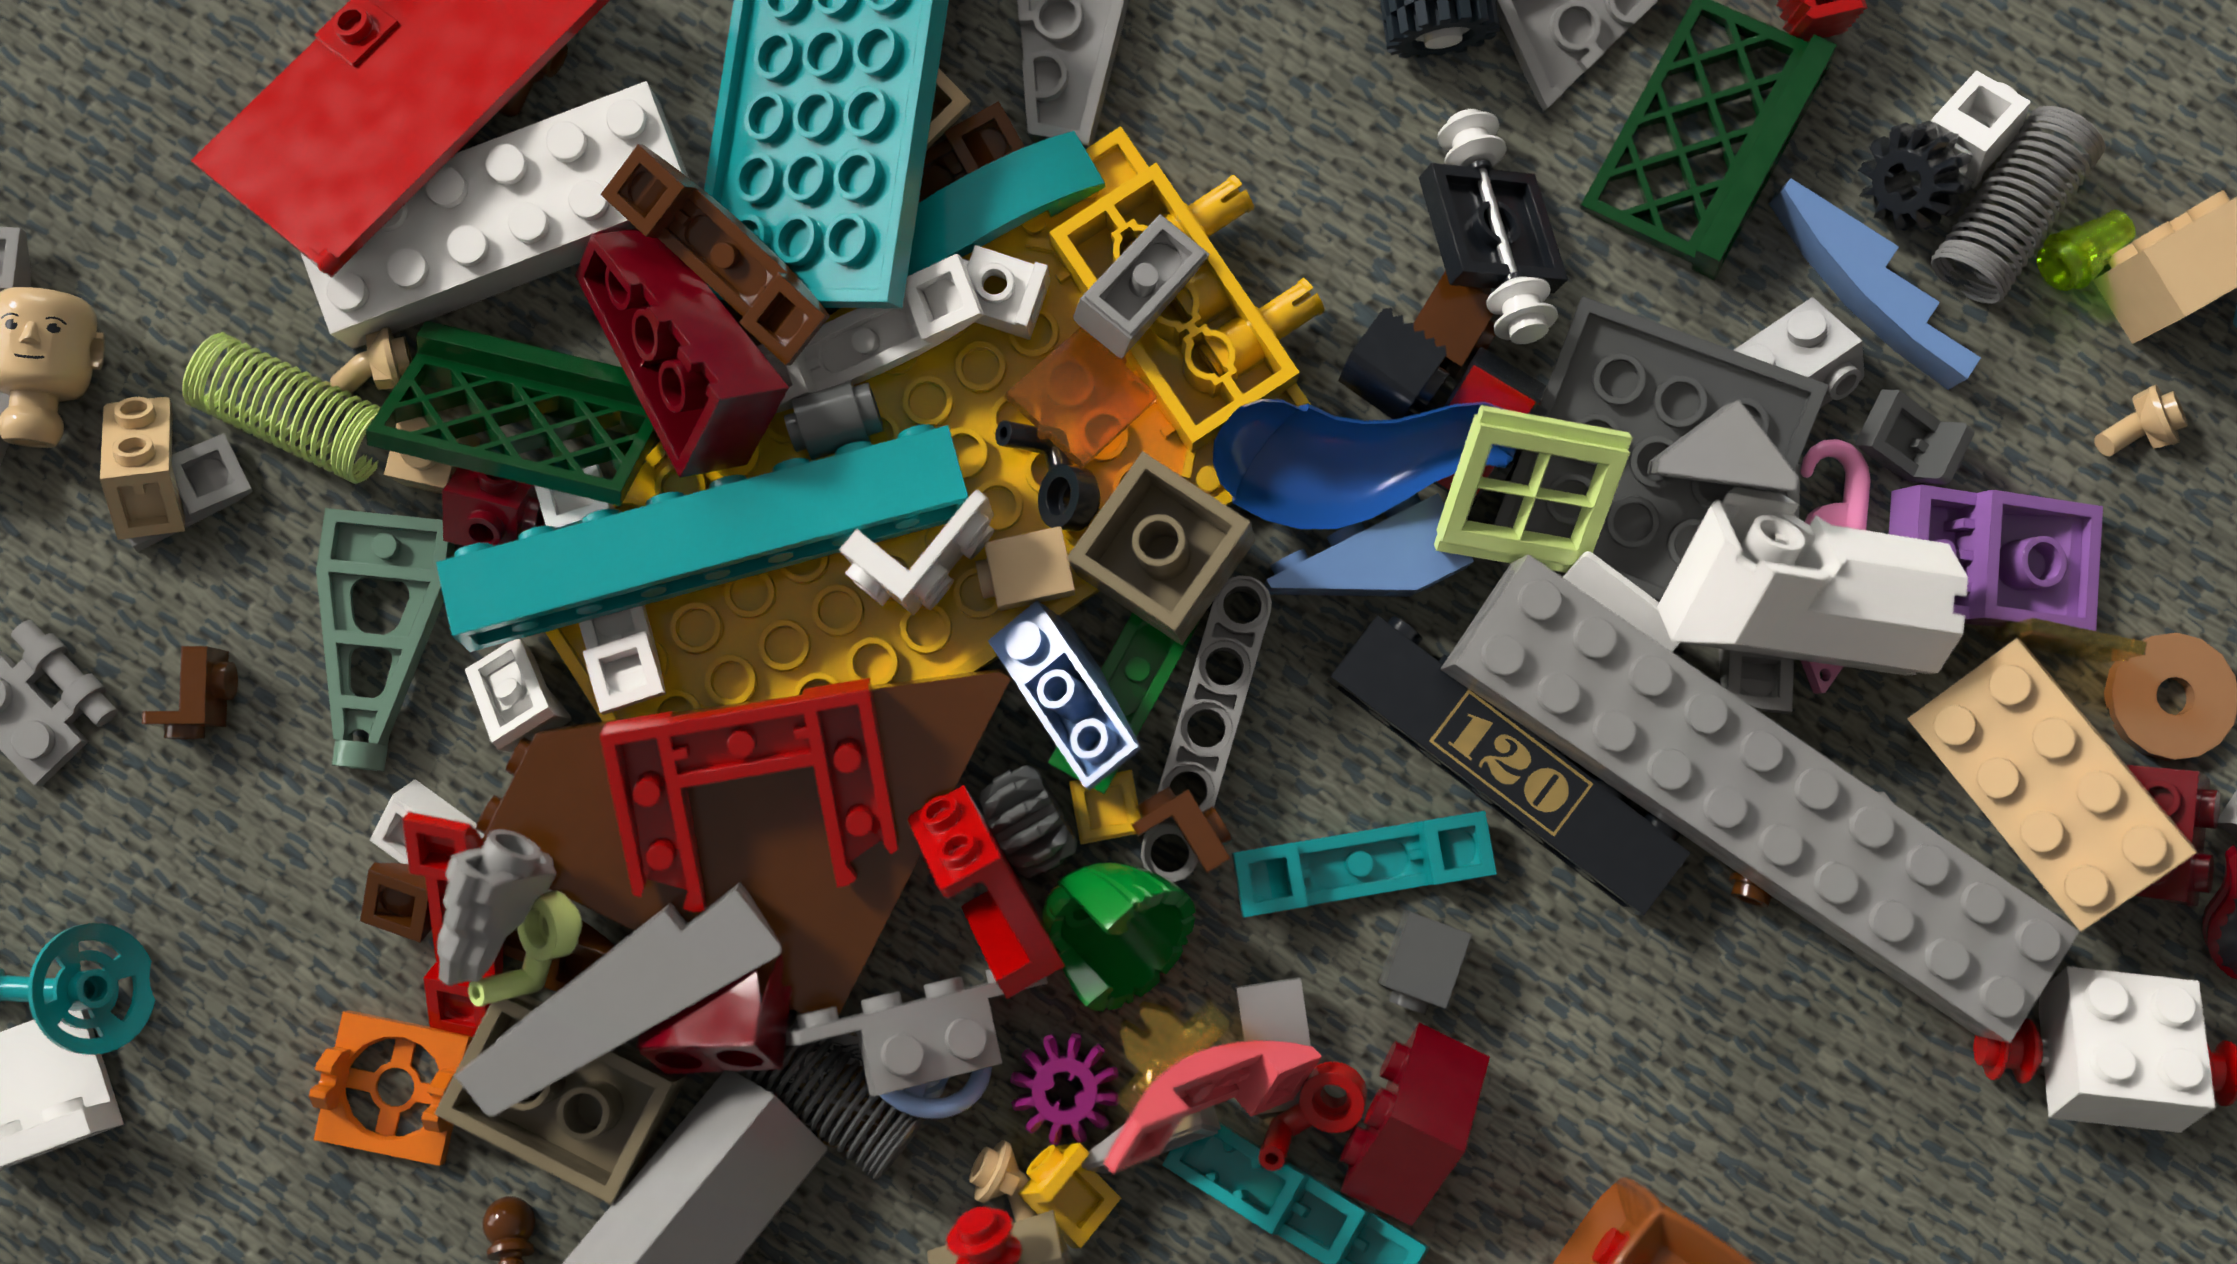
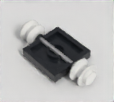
(1493, 227)

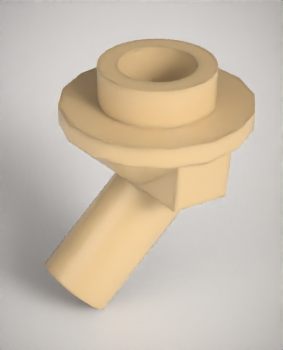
(384, 360)
(2155, 416)
(998, 1174)

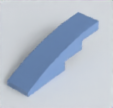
(1854, 266)

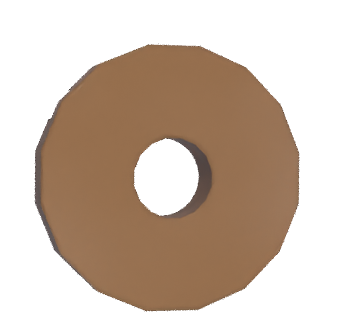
(2209, 698)

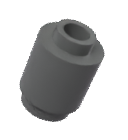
(833, 419)

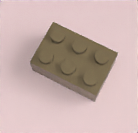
(581, 1128)

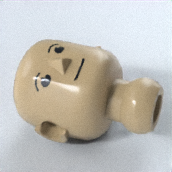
(44, 358)

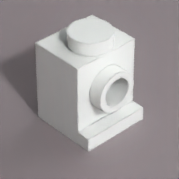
(1985, 118)
(1020, 303)

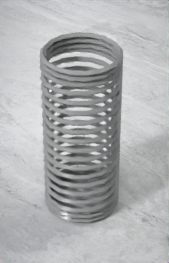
(1995, 269)

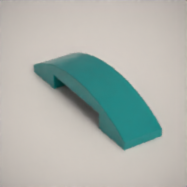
(1002, 197)
(1363, 863)

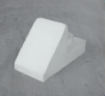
(514, 696)

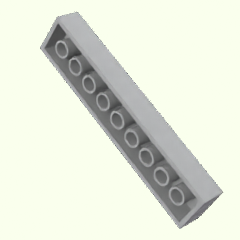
(1760, 800)

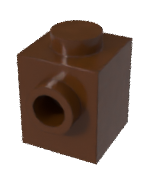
(1458, 320)

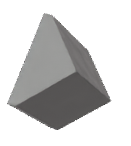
(1727, 451)

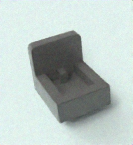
(1913, 440)

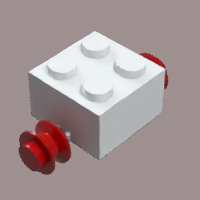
(2119, 1051)

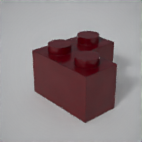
(1415, 1124)

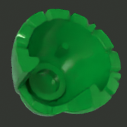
(1116, 930)

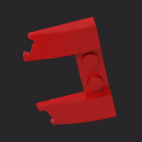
(662, 754)

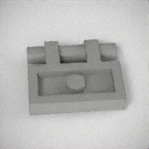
(33, 729)

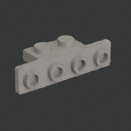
(915, 1039)

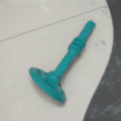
(86, 989)

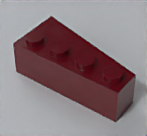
(681, 351)

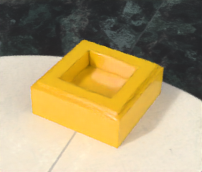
(1107, 814)

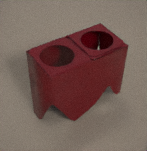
(725, 1029)

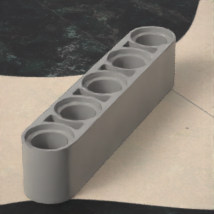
(1220, 700)

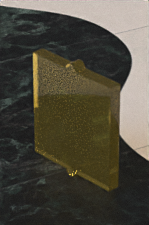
(2071, 640)

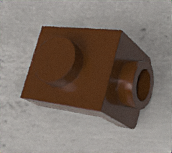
(205, 687)
(1202, 830)

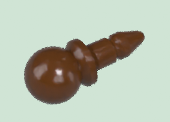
(508, 1227)

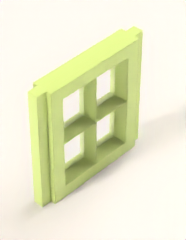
(1547, 438)

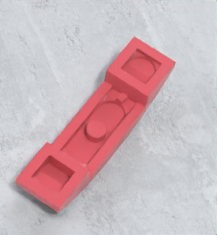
(1250, 1071)

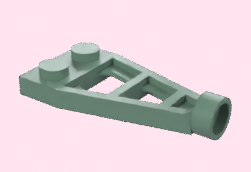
(378, 548)

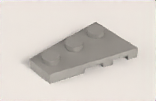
(1563, 37)
(1068, 63)

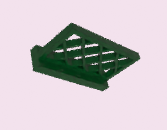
(1757, 156)
(529, 384)

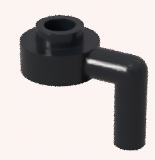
(1067, 493)

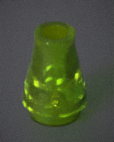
(2082, 251)

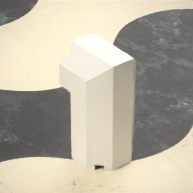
(1814, 590)

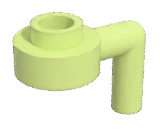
(546, 934)

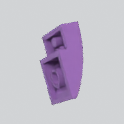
(2017, 550)

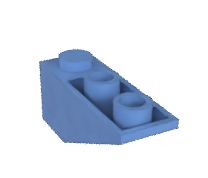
(1377, 561)
(1066, 692)

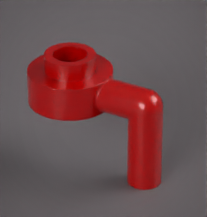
(1317, 1110)

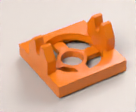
(336, 1120)

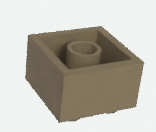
(1162, 548)

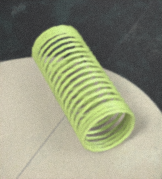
(341, 458)

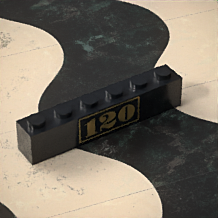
(1509, 766)

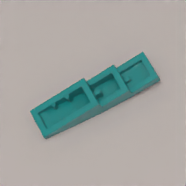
(1292, 1203)

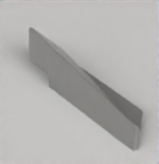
(622, 995)

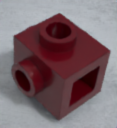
(487, 509)

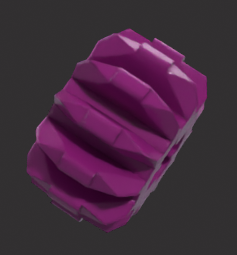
(1046, 1078)

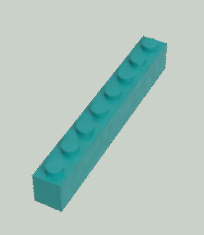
(700, 537)

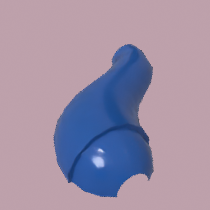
(1335, 470)

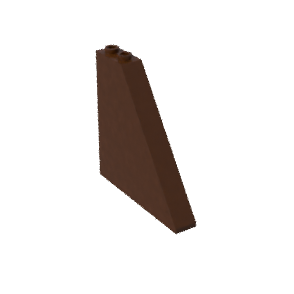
(757, 831)

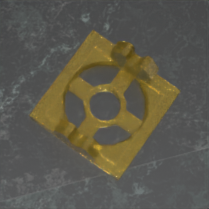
(1165, 1044)

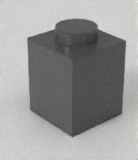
(1423, 962)

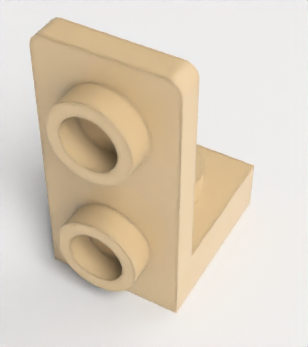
(139, 469)

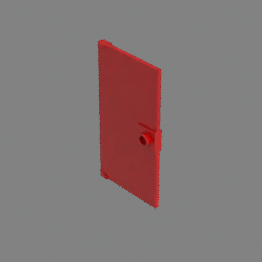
(379, 112)

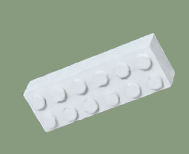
(495, 218)

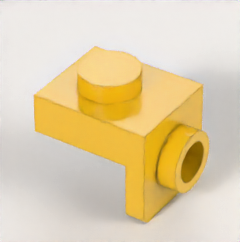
(1074, 1193)

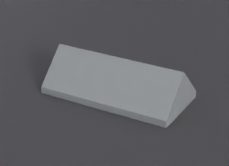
(708, 1183)

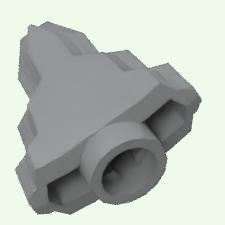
(487, 900)

